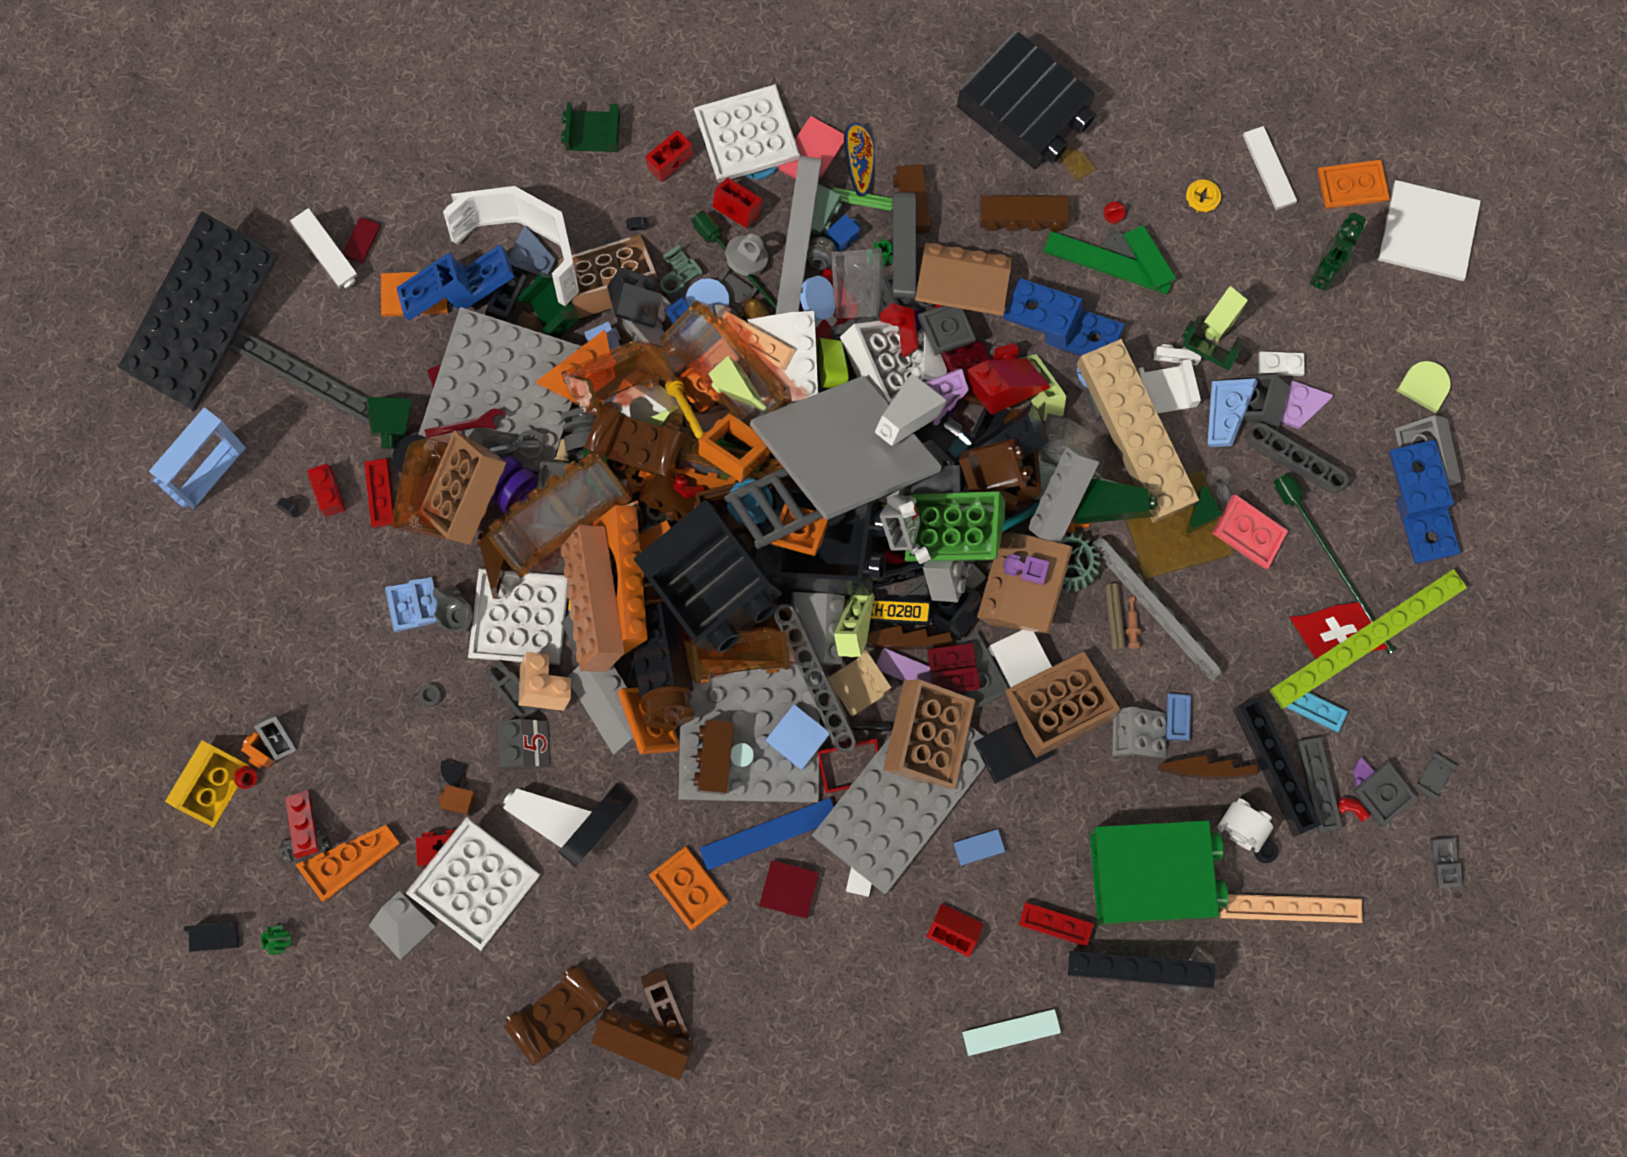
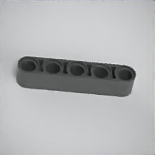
(903, 245)
(1307, 458)

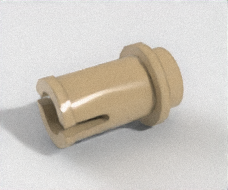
(561, 455)

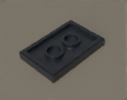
(1007, 753)

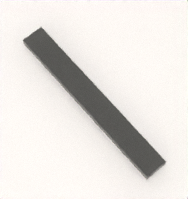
(301, 375)

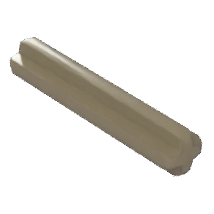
(1115, 616)

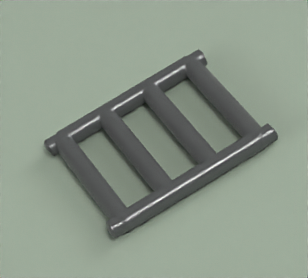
(780, 530)

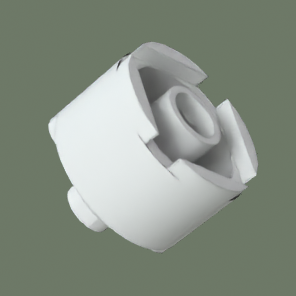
(1246, 825)

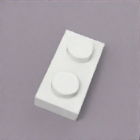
(1171, 354)
(1281, 363)

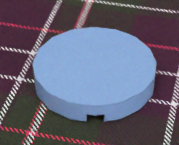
(708, 291)
(818, 297)

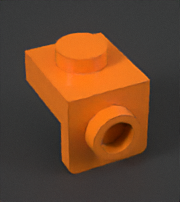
(257, 757)

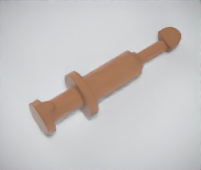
(1133, 629)

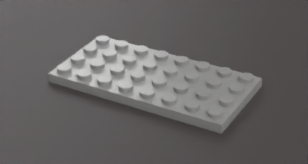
(891, 817)

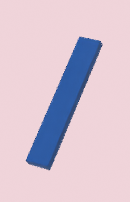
(765, 835)

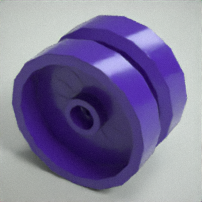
(513, 484)

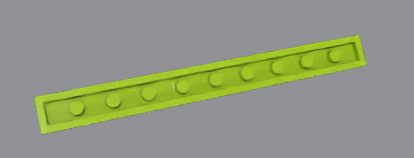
(1367, 639)

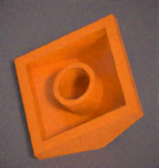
(806, 539)

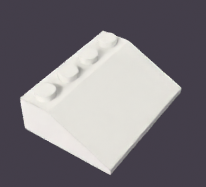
(797, 332)
(877, 355)

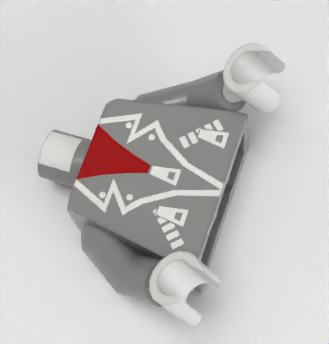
(902, 524)

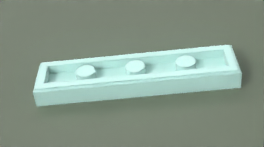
(1011, 1032)

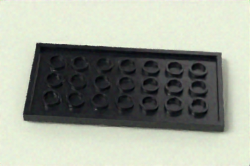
(198, 311)

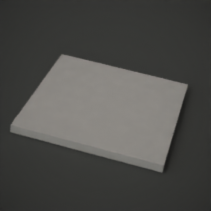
(834, 450)

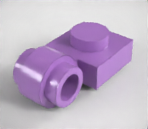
(1033, 569)

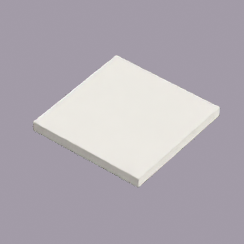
(746, 133)
(1429, 230)
(521, 618)
(473, 883)

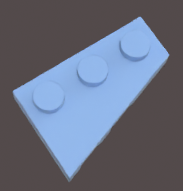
(1227, 409)

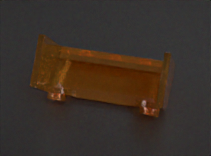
(616, 372)
(755, 650)

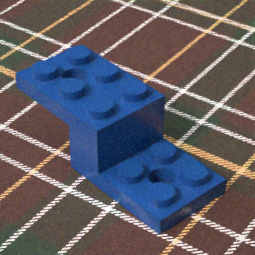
(453, 281)
(1060, 318)
(1424, 502)

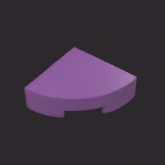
(1362, 771)

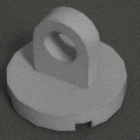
(746, 254)

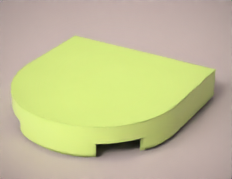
(1426, 384)

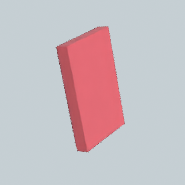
(815, 141)
(1250, 531)

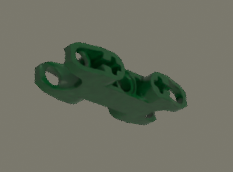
(1338, 251)

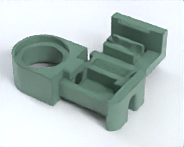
(684, 271)

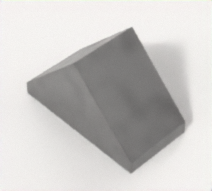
(275, 736)

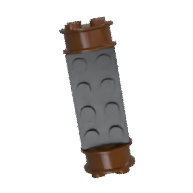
(663, 666)

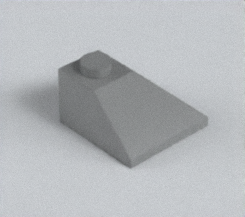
(401, 924)

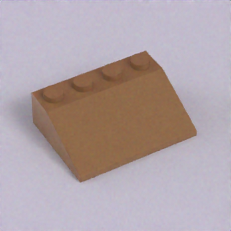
(598, 270)
(963, 279)
(462, 488)
(1020, 603)
(1061, 704)
(929, 734)

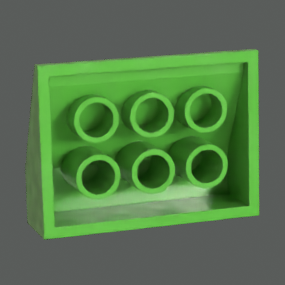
(959, 525)

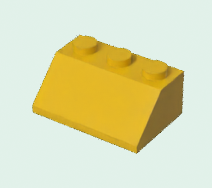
(206, 784)

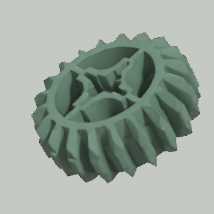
(1077, 567)

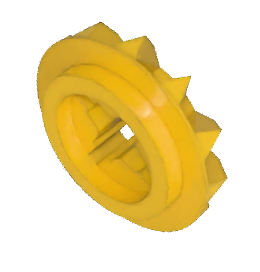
(1212, 193)

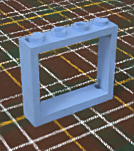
(183, 451)

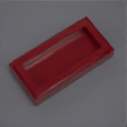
(361, 240)

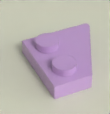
(951, 387)
(1302, 404)

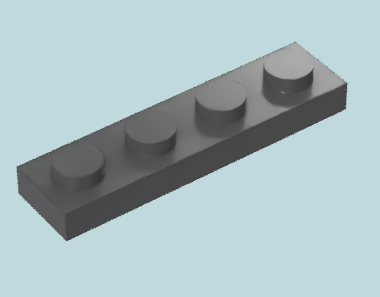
(1319, 784)

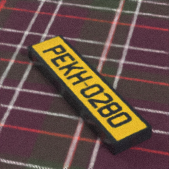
(900, 611)

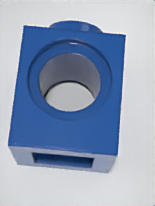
(844, 232)

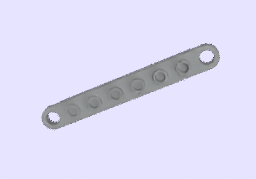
(1161, 613)

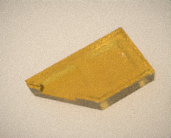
(1077, 164)

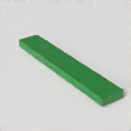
(1099, 260)

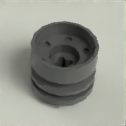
(580, 424)

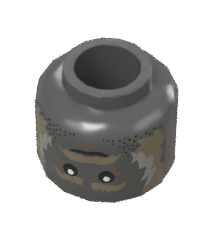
(820, 253)

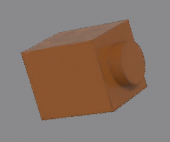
(457, 800)

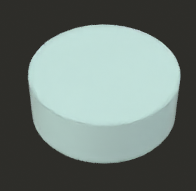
(741, 755)

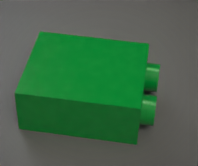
(1156, 873)

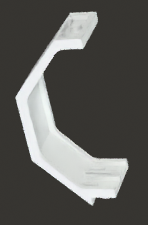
(511, 206)

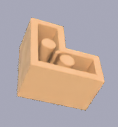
(538, 687)

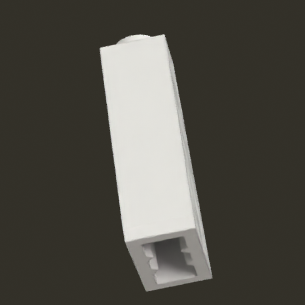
(324, 249)
(909, 410)
(546, 816)

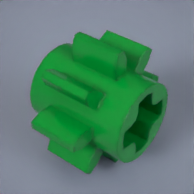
(886, 247)
(275, 939)

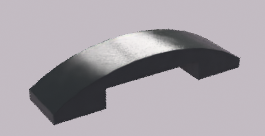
(596, 825)

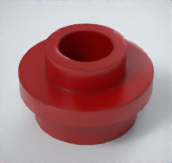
(251, 779)

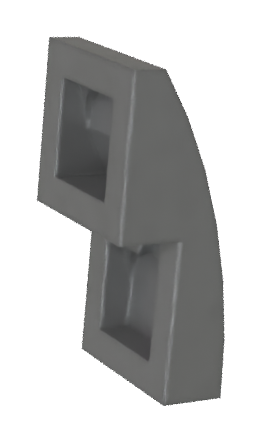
(1445, 862)

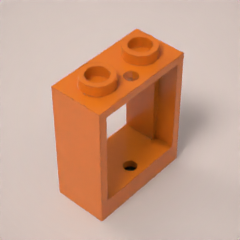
(724, 460)

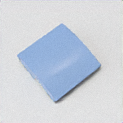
(422, 602)

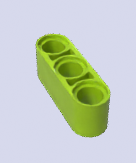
(831, 362)

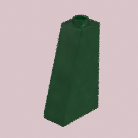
(1114, 502)

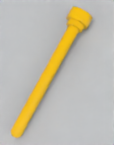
(676, 389)

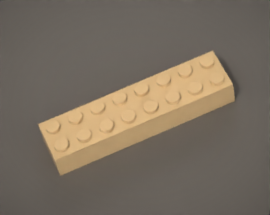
(1136, 428)

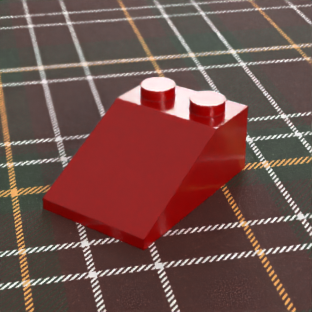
(1005, 382)

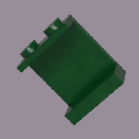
(591, 129)
(554, 316)
(1208, 349)

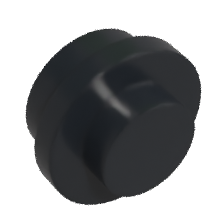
(1267, 852)

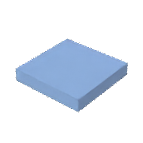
(797, 737)

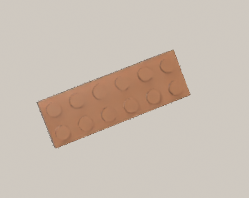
(592, 599)

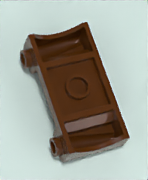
(635, 442)
(556, 1015)

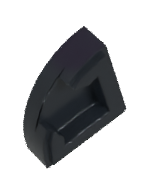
(452, 773)

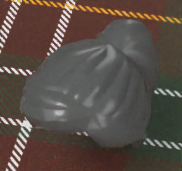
(452, 609)

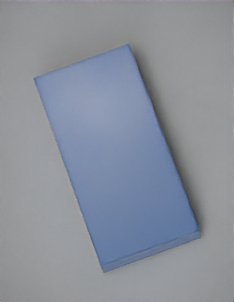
(1178, 717)
(979, 847)

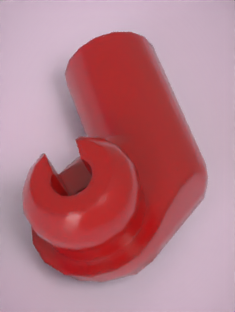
(681, 486)
(1353, 805)

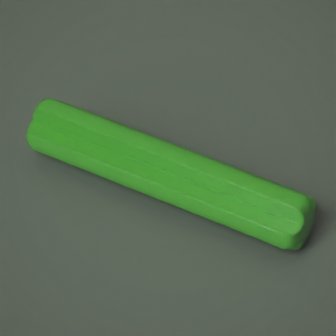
(867, 200)

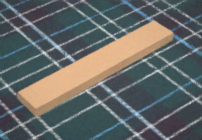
(1293, 908)

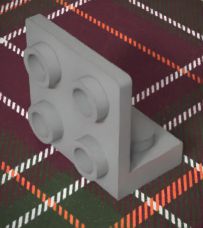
(1139, 733)

